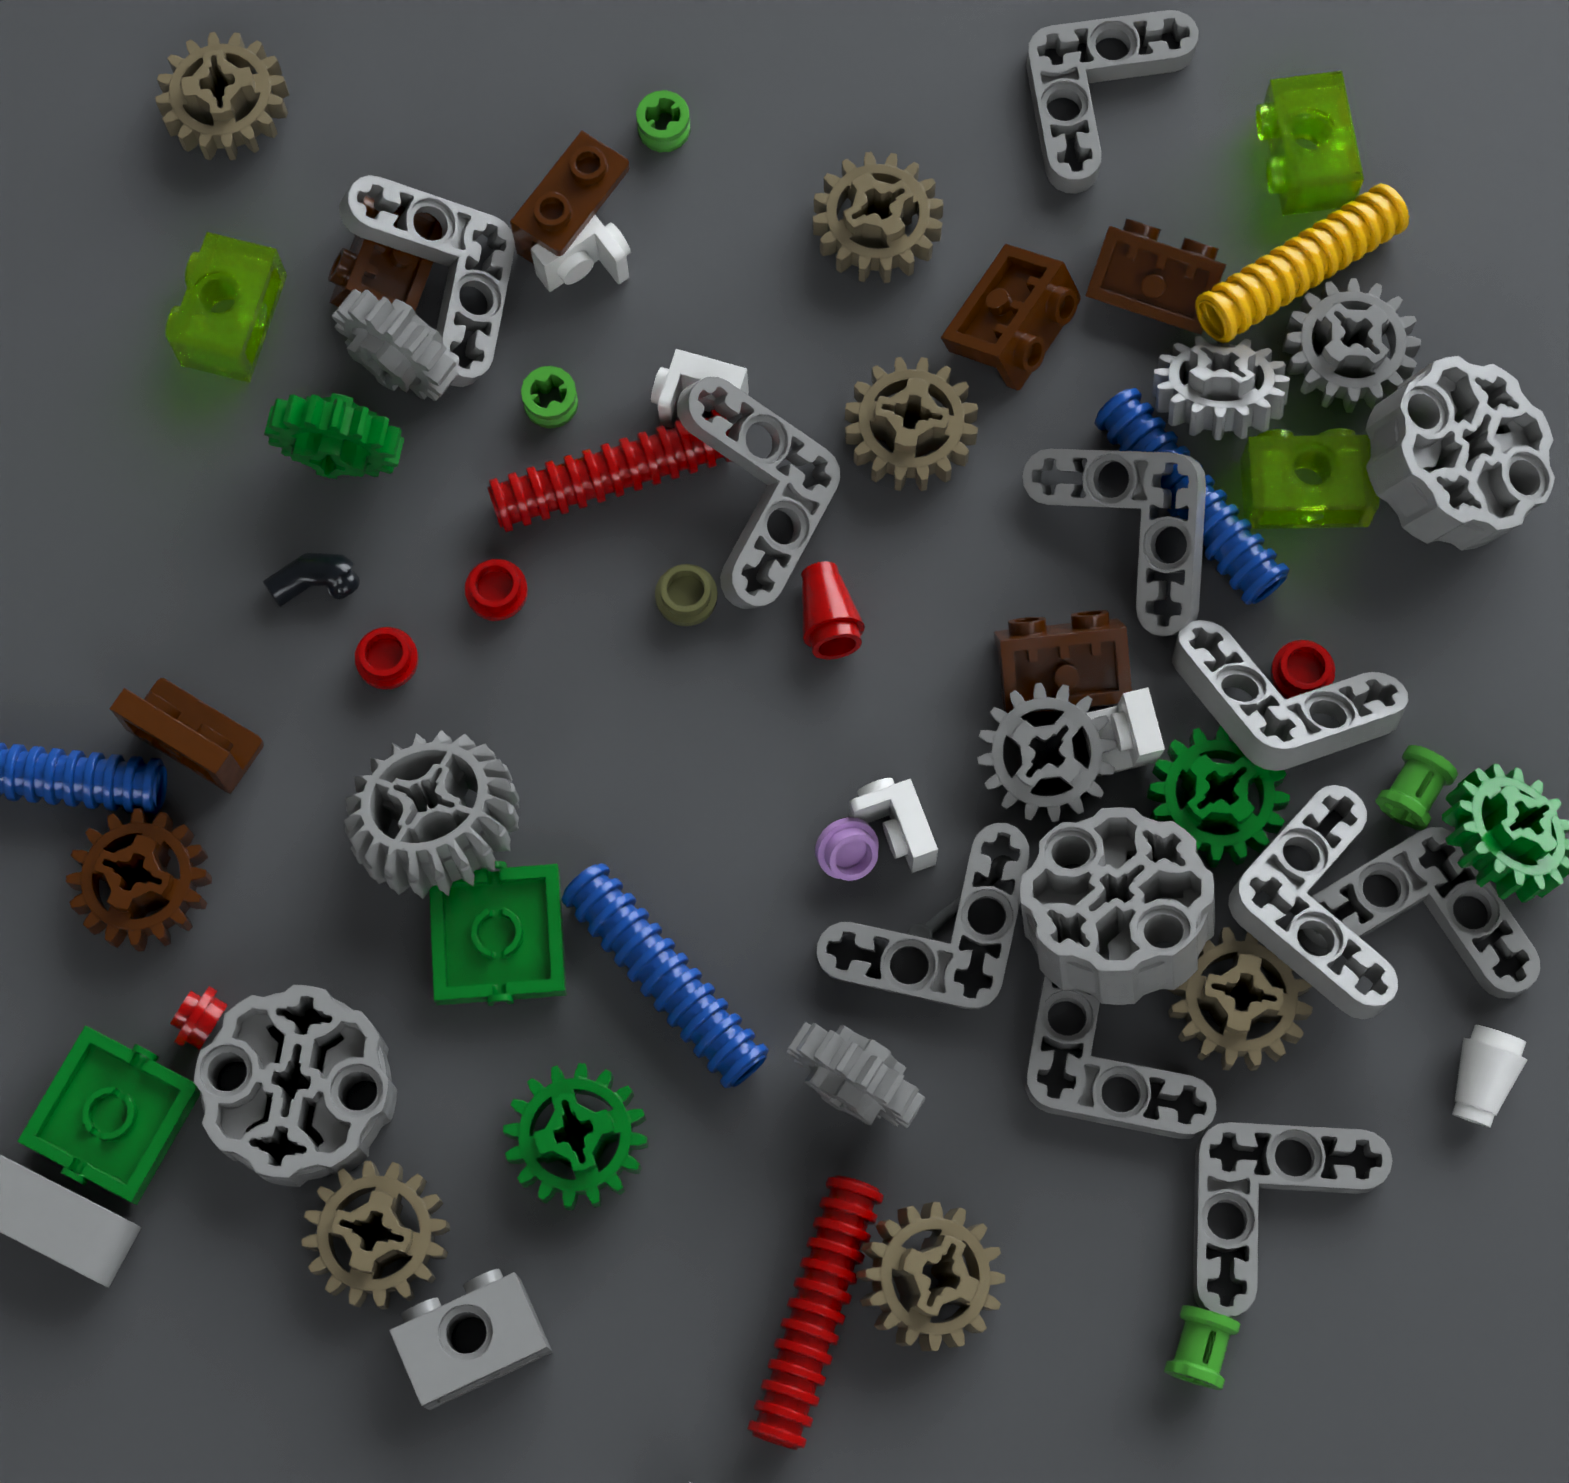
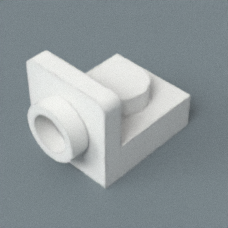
(592, 244)
(685, 370)
(1134, 729)
(908, 828)

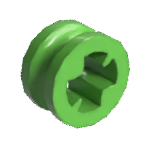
(650, 110)
(543, 381)

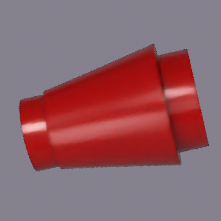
(829, 614)

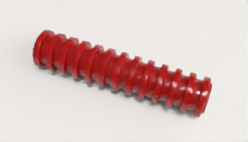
(599, 474)
(815, 1312)

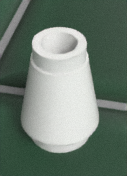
(1487, 1073)

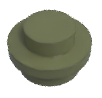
(686, 595)

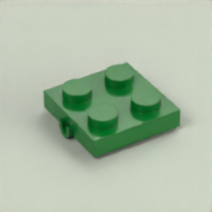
(499, 936)
(110, 1115)

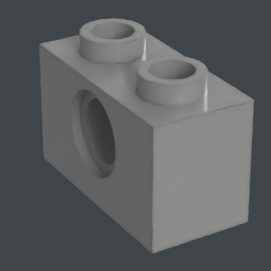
(511, 1339)

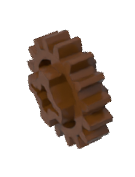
(129, 903)

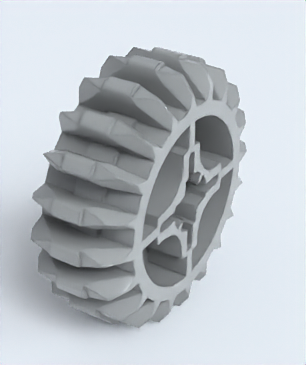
(437, 833)

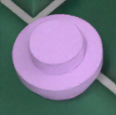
(847, 849)

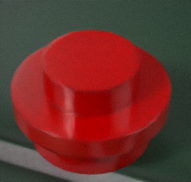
(496, 589)
(386, 658)
(1301, 668)
(198, 1017)

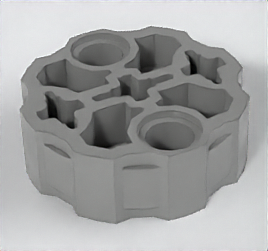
(1460, 453)
(1118, 905)
(352, 1055)

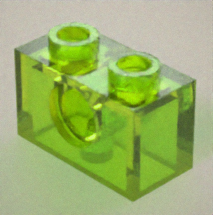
(1312, 110)
(232, 339)
(1282, 501)

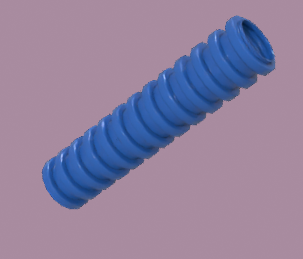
(1224, 534)
(82, 778)
(664, 975)

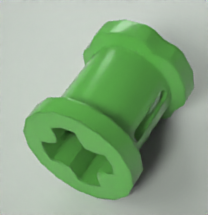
(1416, 787)
(1202, 1347)

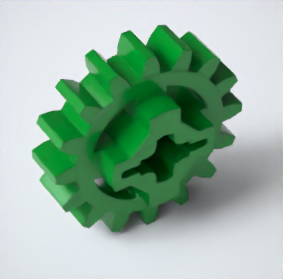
(334, 436)
(1204, 775)
(1508, 833)
(545, 1144)

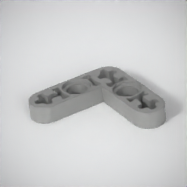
(1072, 79)
(455, 249)
(783, 491)
(1146, 494)
(1288, 729)
(1421, 885)
(1289, 893)
(942, 957)
(1091, 1072)
(1242, 1190)

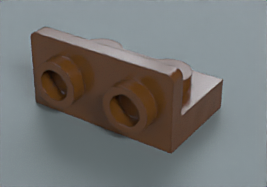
(568, 197)
(383, 268)
(1153, 276)
(1014, 314)
(1082, 654)
(189, 732)

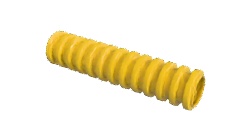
(1301, 263)

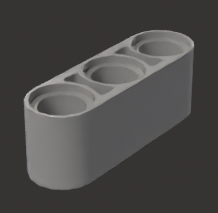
(63, 1224)

